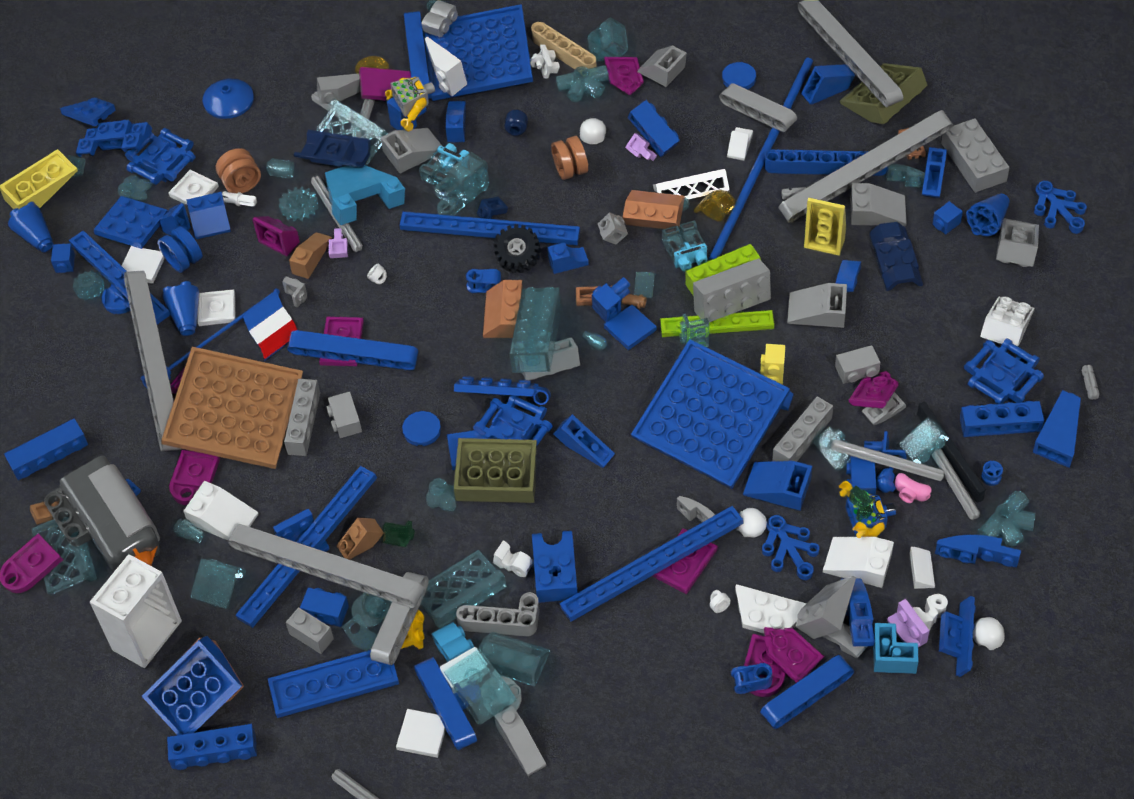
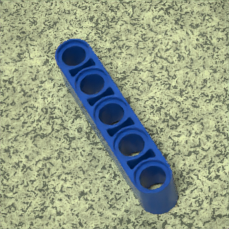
(807, 691)
(445, 703)

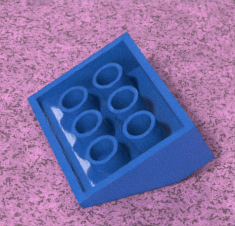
(193, 688)

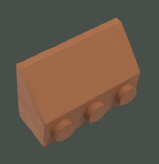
(653, 209)
(502, 309)

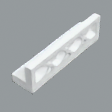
(694, 179)

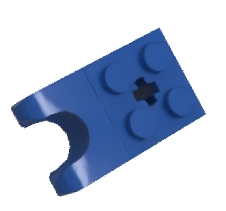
(554, 568)

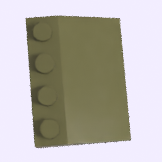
(865, 103)
(495, 470)

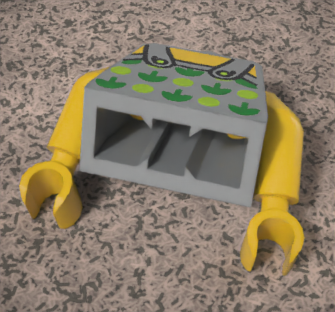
(410, 97)

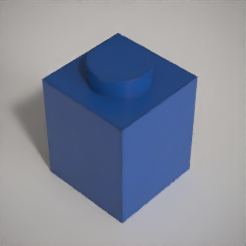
(947, 217)
(63, 258)

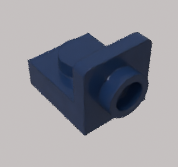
(491, 207)

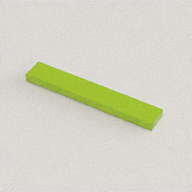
(732, 323)

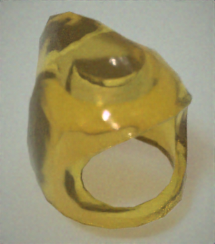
(716, 204)

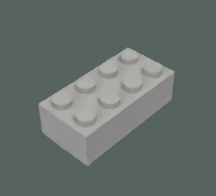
(975, 155)
(732, 290)

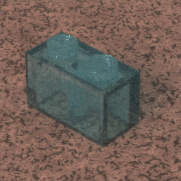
(924, 441)

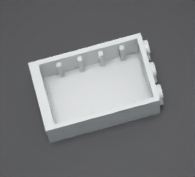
(136, 610)

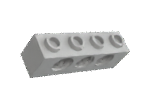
(302, 417)
(804, 431)

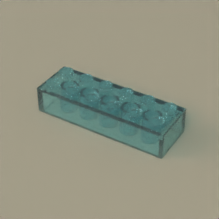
(535, 330)

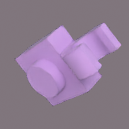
(638, 147)
(338, 246)

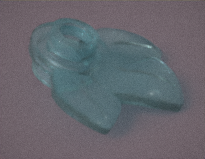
(134, 188)
(441, 495)

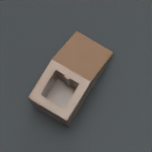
(360, 537)

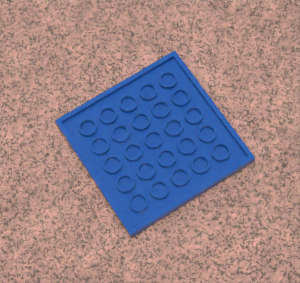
(490, 49)
(710, 413)

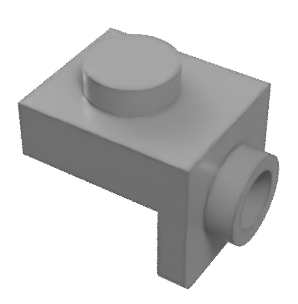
(296, 289)

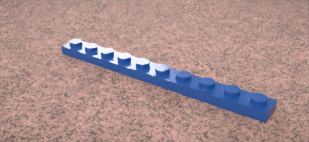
(485, 227)
(313, 537)
(651, 563)

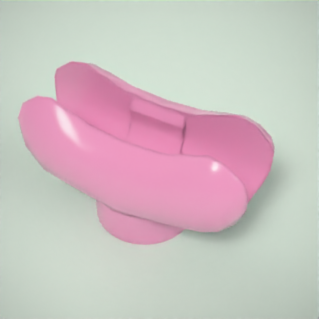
(911, 490)

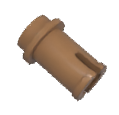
(635, 300)

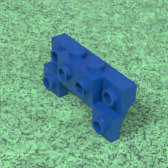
(114, 136)

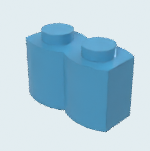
(451, 641)

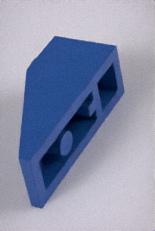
(455, 121)
(583, 441)

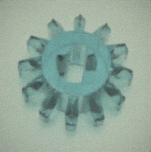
(88, 285)

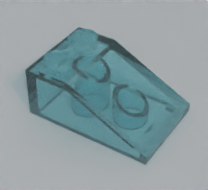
(480, 686)

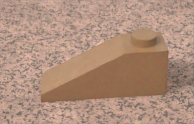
(308, 255)

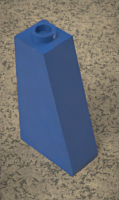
(1060, 430)

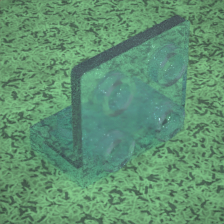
(215, 582)

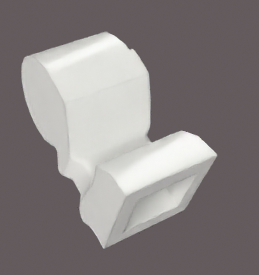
(519, 562)
(934, 607)

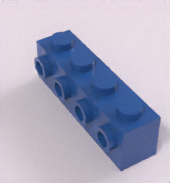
(46, 449)
(211, 746)

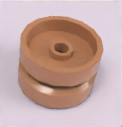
(569, 157)
(238, 171)

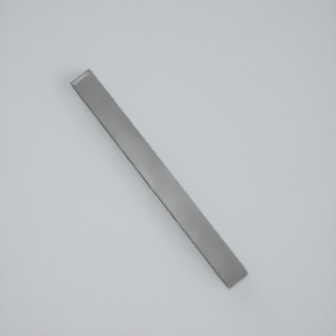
(851, 52)
(867, 164)
(150, 351)
(326, 566)

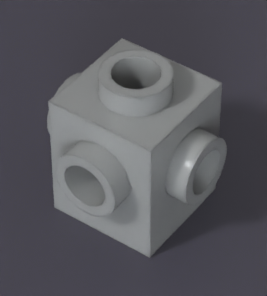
(612, 228)

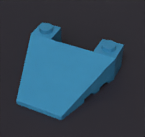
(355, 183)

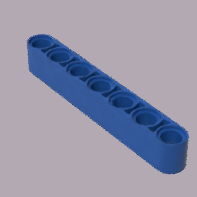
(416, 47)
(810, 161)
(348, 348)

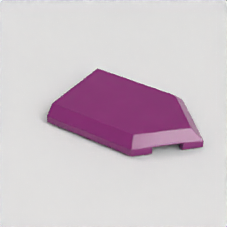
(624, 73)
(874, 391)
(791, 652)

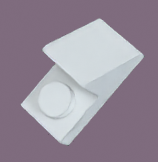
(739, 143)

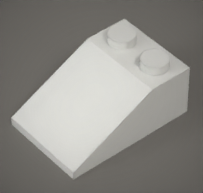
(447, 68)
(218, 511)
(859, 557)

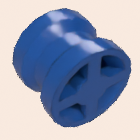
(995, 469)

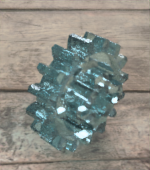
(298, 203)

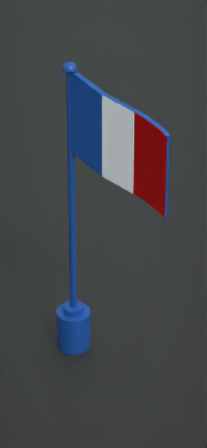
(266, 323)

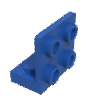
(296, 526)

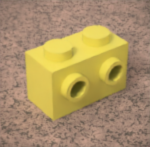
(773, 362)

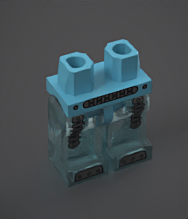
(440, 163)
(685, 245)

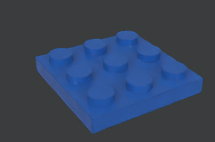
(130, 222)

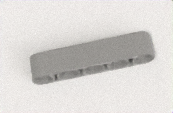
(758, 107)
(396, 626)

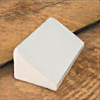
(921, 568)

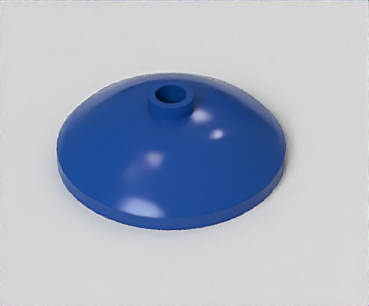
(228, 98)

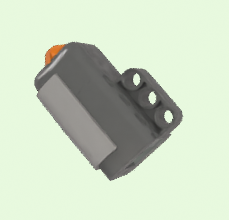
(106, 511)

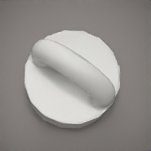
(375, 272)
(719, 601)

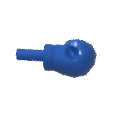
(885, 480)

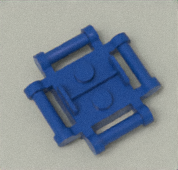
(161, 158)
(1003, 373)
(513, 423)

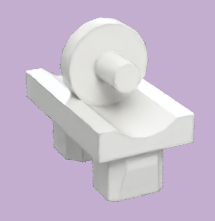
(545, 61)

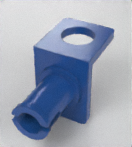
(883, 446)

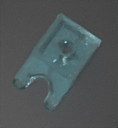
(462, 184)

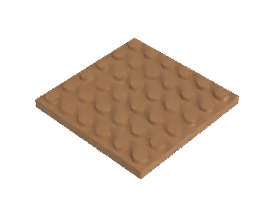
(232, 407)

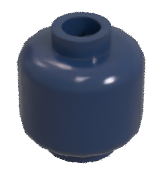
(516, 122)

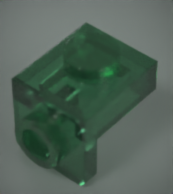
(862, 501)
(398, 534)

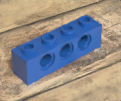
(1015, 418)

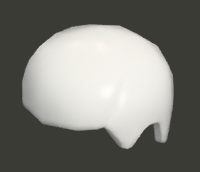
(592, 131)
(754, 523)
(988, 633)

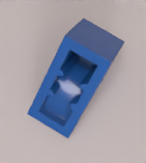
(566, 258)

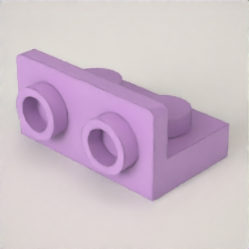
(909, 625)

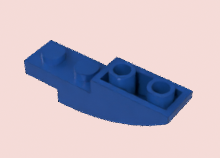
(969, 547)
(860, 616)

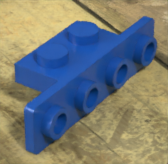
(957, 635)

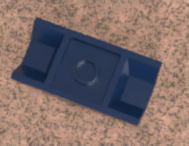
(335, 149)
(895, 255)

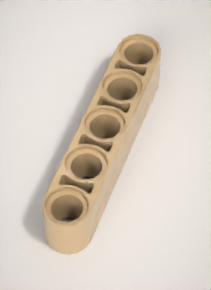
(564, 48)

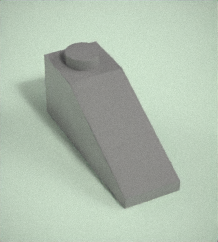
(337, 87)
(519, 740)

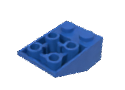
(779, 483)

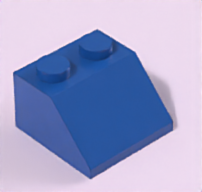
(208, 215)

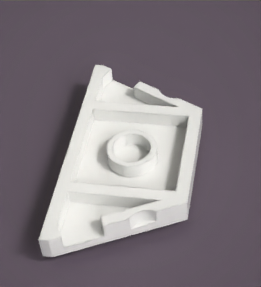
(766, 610)

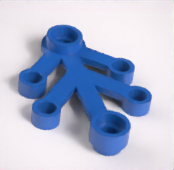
(1046, 190)
(789, 544)

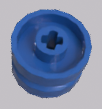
(180, 249)

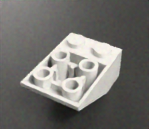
(1007, 320)

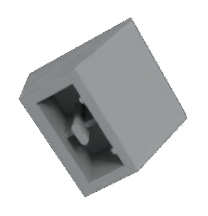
(664, 65)

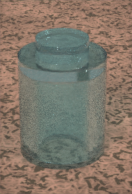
(280, 168)

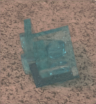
(694, 330)
(823, 443)

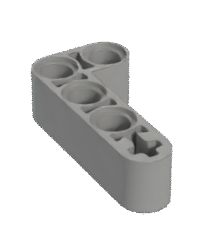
(467, 616)

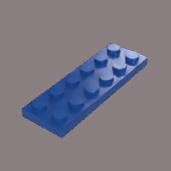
(329, 683)

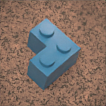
(891, 655)

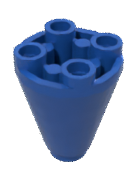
(987, 215)
(31, 226)
(183, 306)

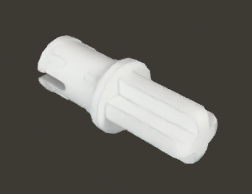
(239, 199)

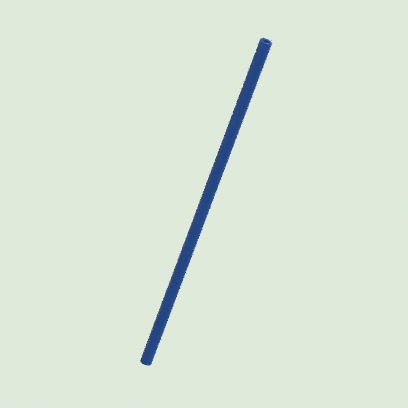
(731, 221)

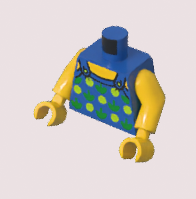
(875, 523)

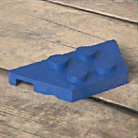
(89, 111)

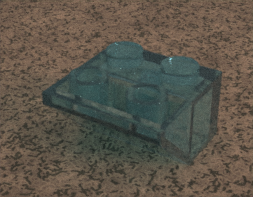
(608, 40)

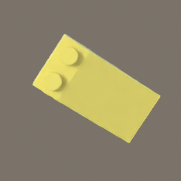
(38, 181)
(825, 226)

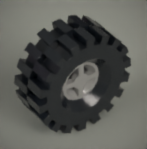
(517, 240)

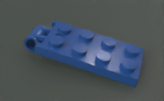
(502, 387)

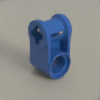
(483, 281)
(750, 678)

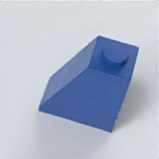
(826, 82)

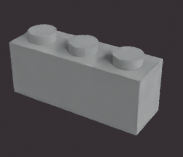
(564, 357)

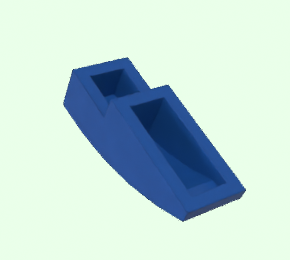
(934, 172)

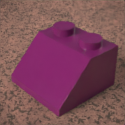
(276, 234)

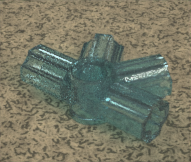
(583, 80)
(1015, 520)

